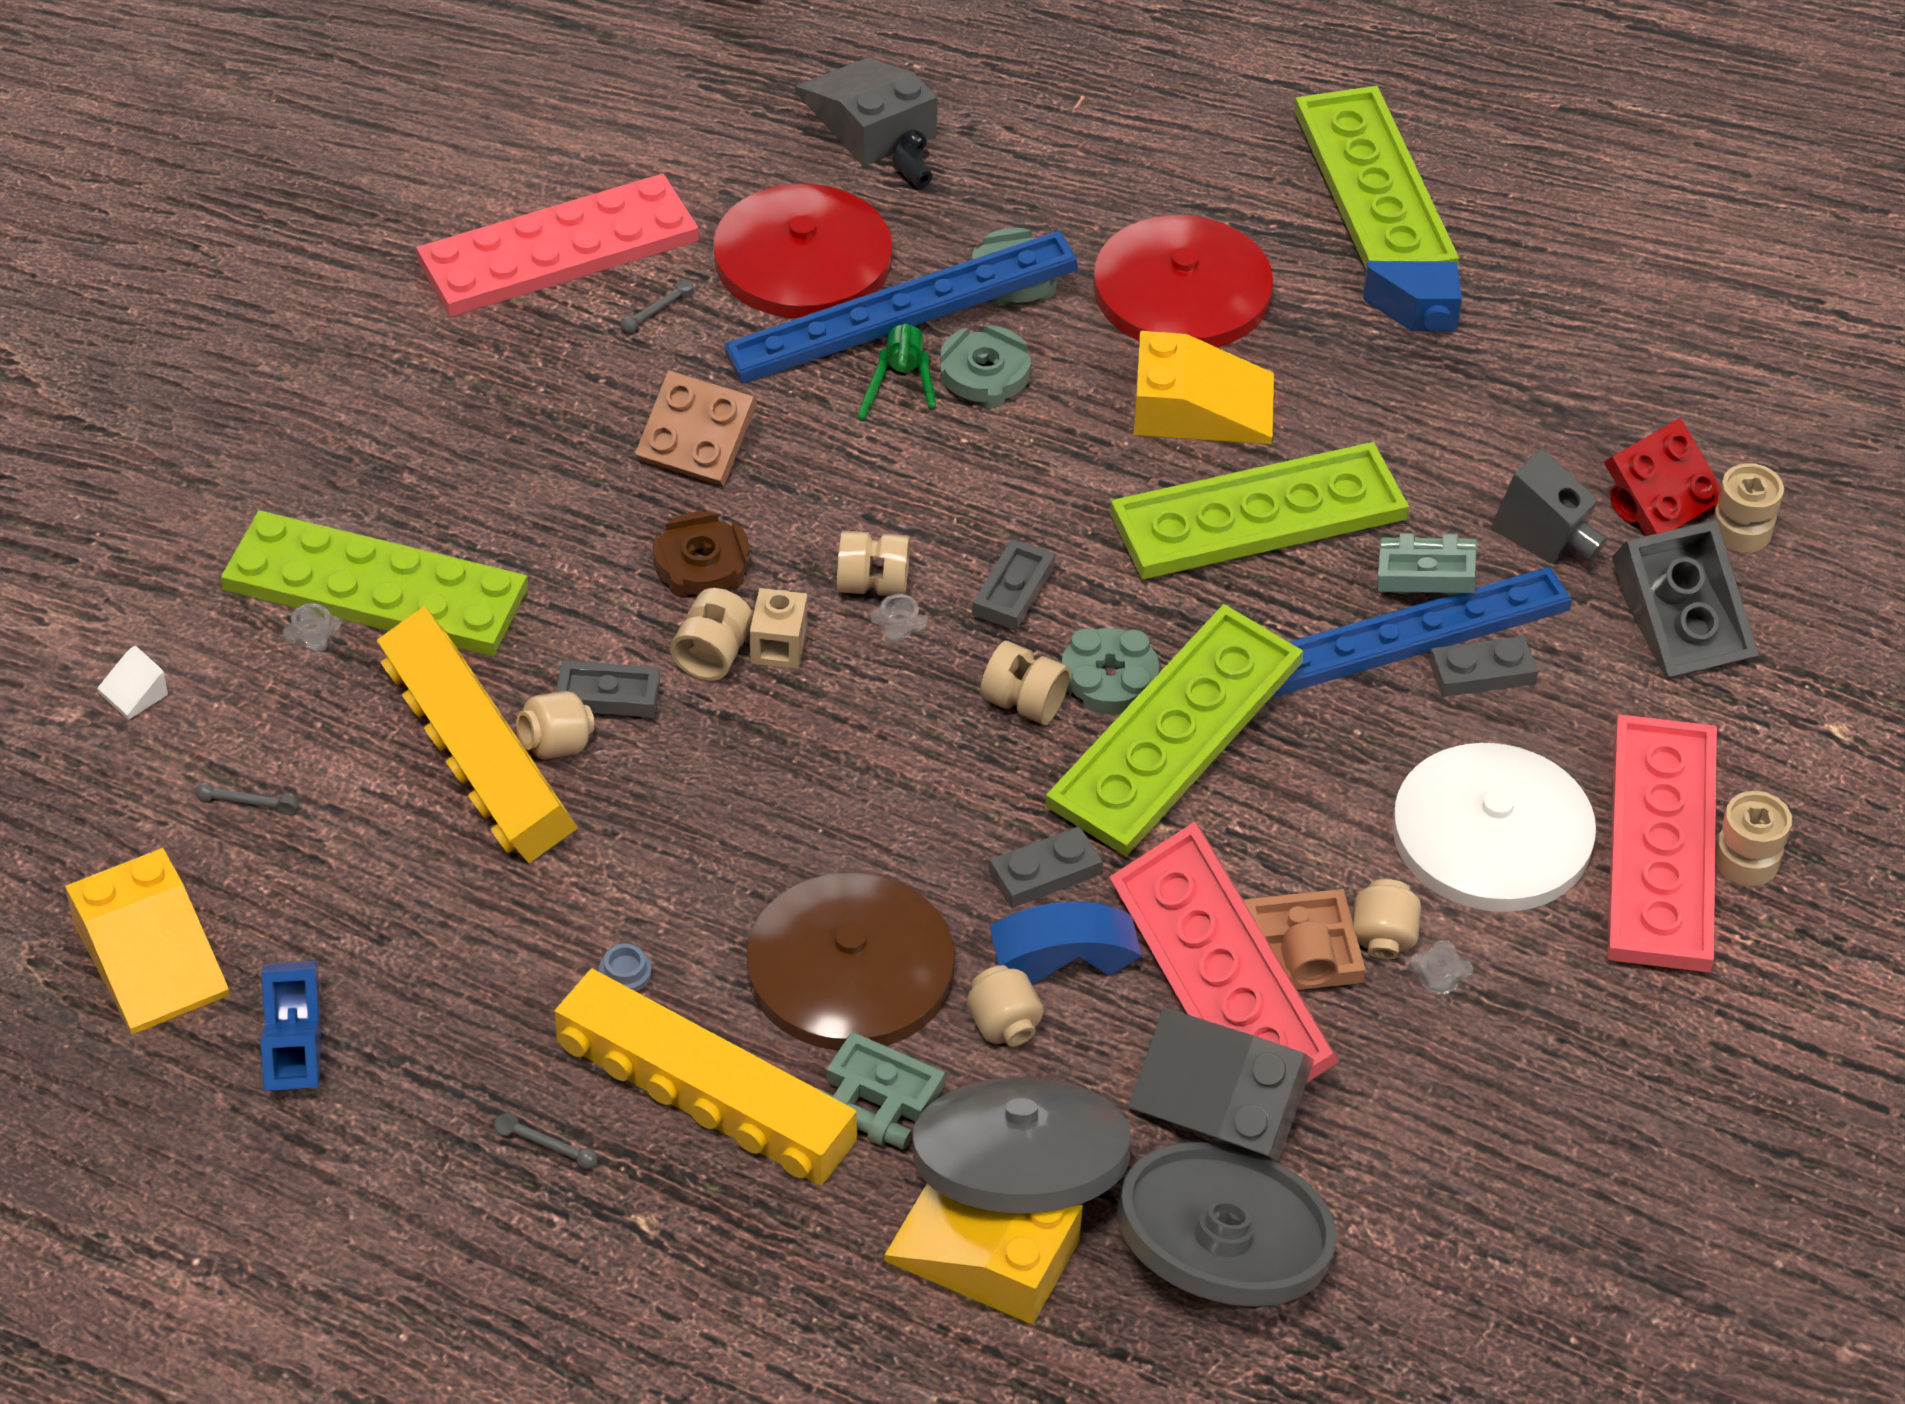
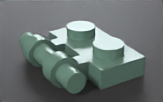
(1427, 564)
(887, 1079)

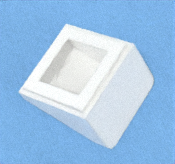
(134, 684)

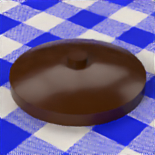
(850, 959)

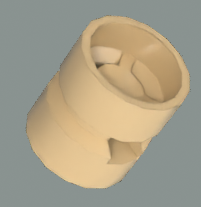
(1748, 507)
(856, 562)
(711, 634)
(1031, 684)
(1753, 838)

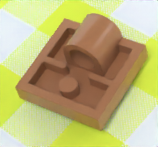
(696, 428)
(1311, 937)

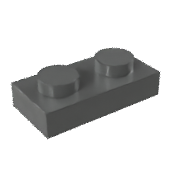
(1013, 584)
(1483, 666)
(612, 687)
(1045, 866)

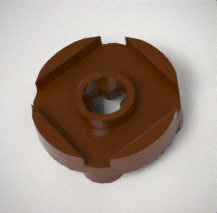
(692, 574)

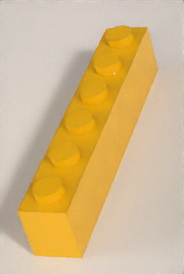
(476, 735)
(706, 1077)

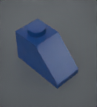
(1415, 293)

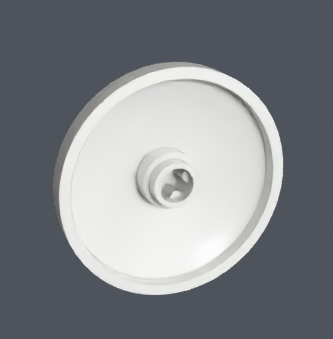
(1493, 827)

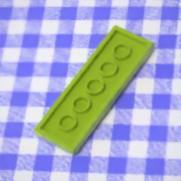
(1373, 177)
(1258, 510)
(373, 580)
(1174, 729)

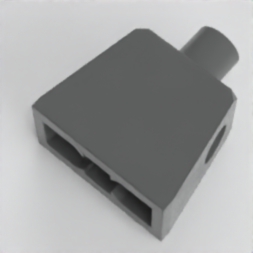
(1548, 511)

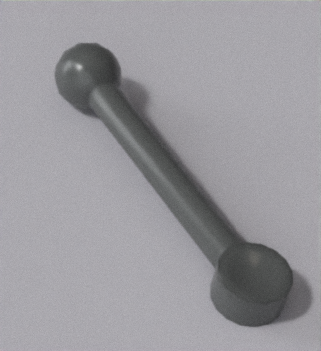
(683, 289)
(285, 804)
(508, 1123)

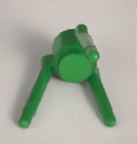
(904, 354)

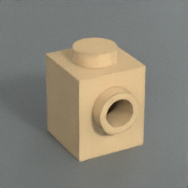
(778, 628)

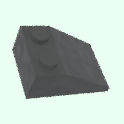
(871, 106)
(1685, 599)
(1221, 1083)

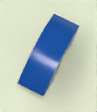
(1057, 933)
(291, 1026)

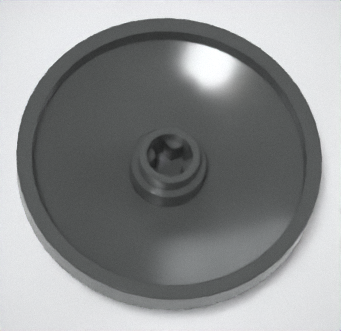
(1021, 1145)
(1226, 1224)

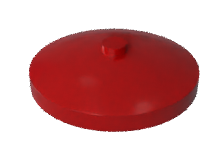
(801, 249)
(1183, 279)

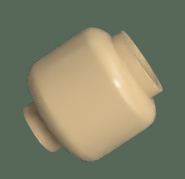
(554, 725)
(1386, 918)
(1004, 1006)

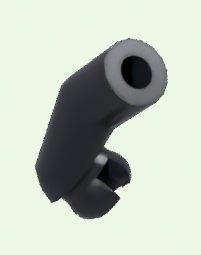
(908, 158)

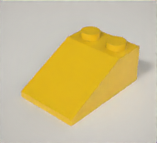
(1200, 392)
(146, 941)
(987, 1254)

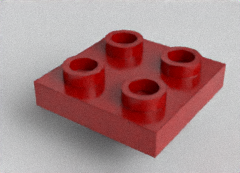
(1662, 480)

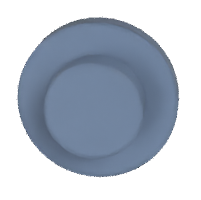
(627, 966)

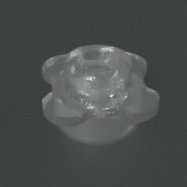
(899, 617)
(311, 627)
(1440, 978)

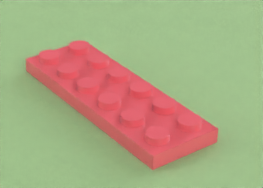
(556, 244)
(1663, 844)
(1215, 946)

